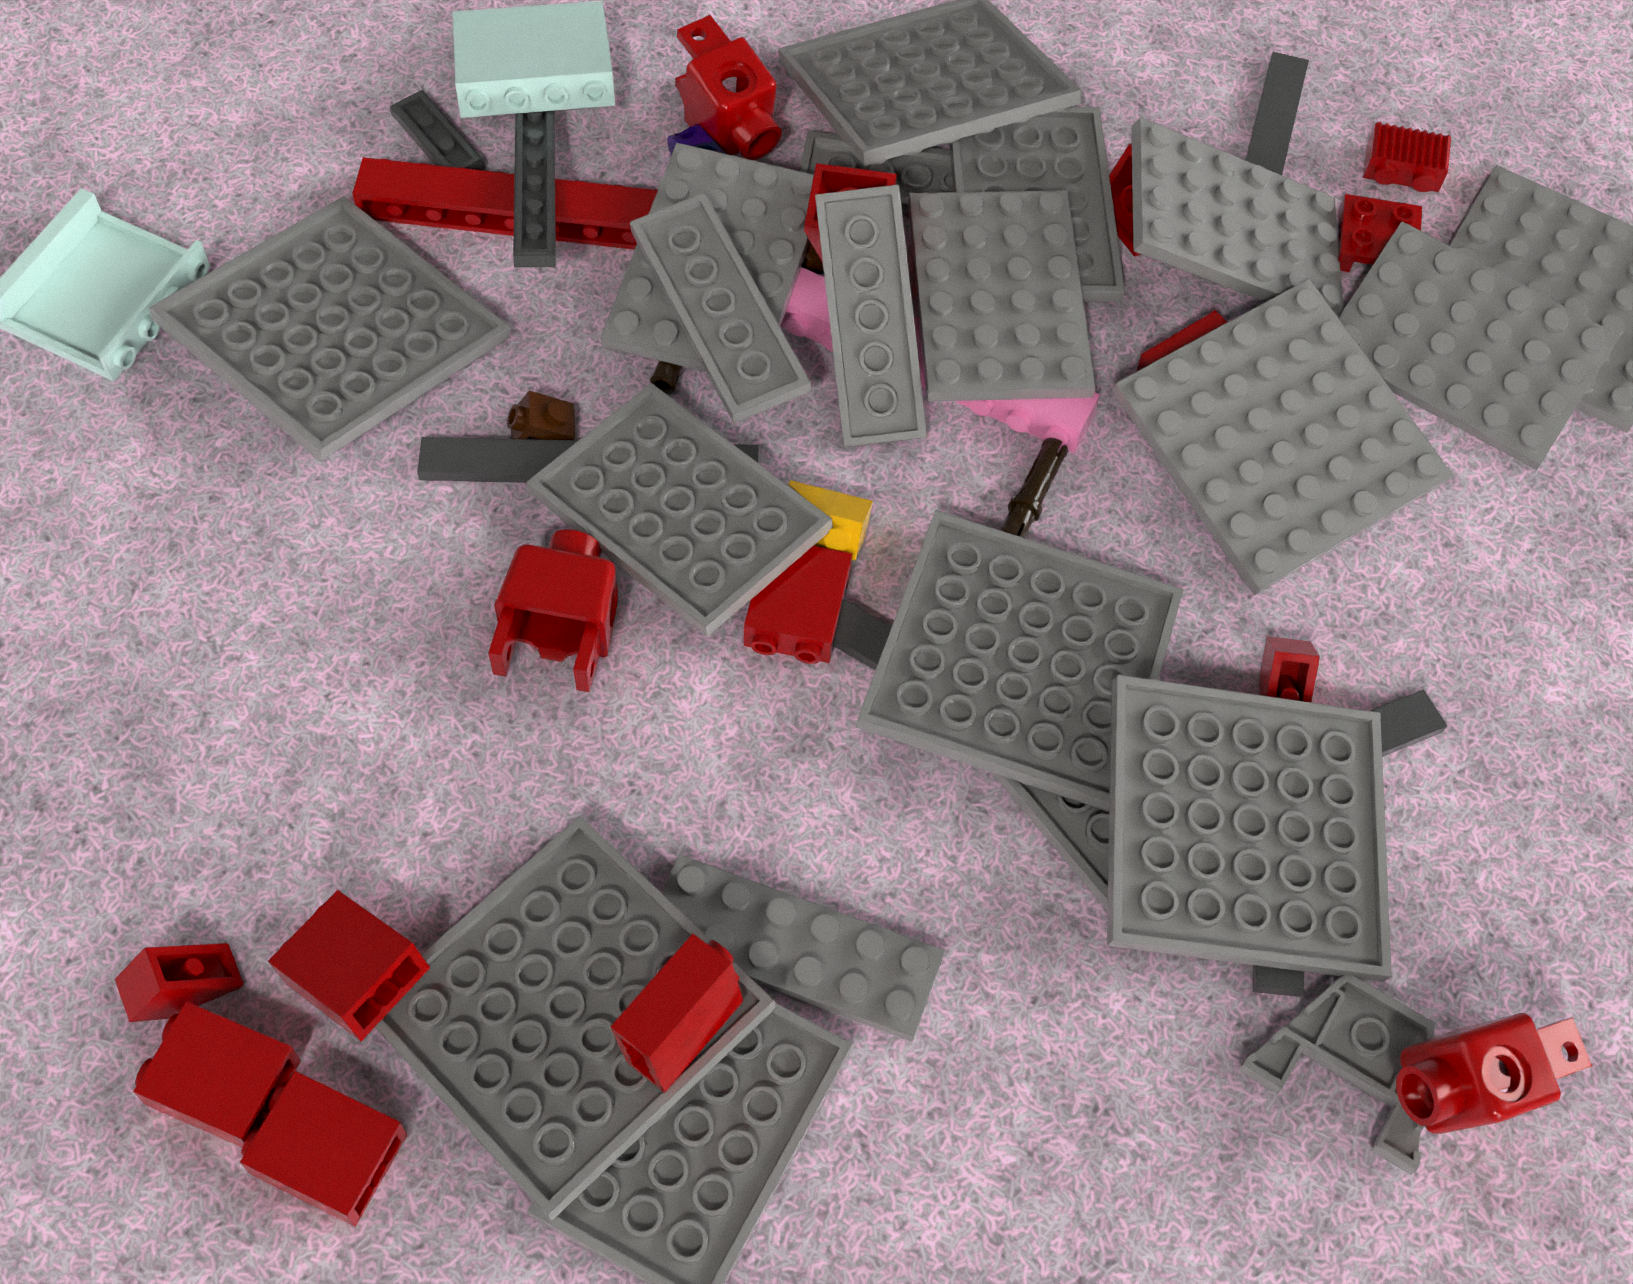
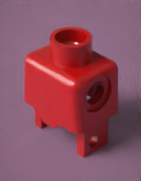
(737, 119)
(558, 603)
(1457, 1077)

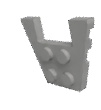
(1359, 1038)

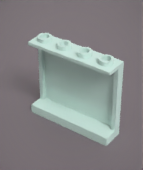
(532, 59)
(91, 284)

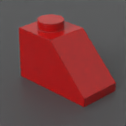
(1288, 669)
(168, 976)

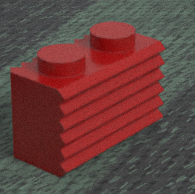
(1407, 157)

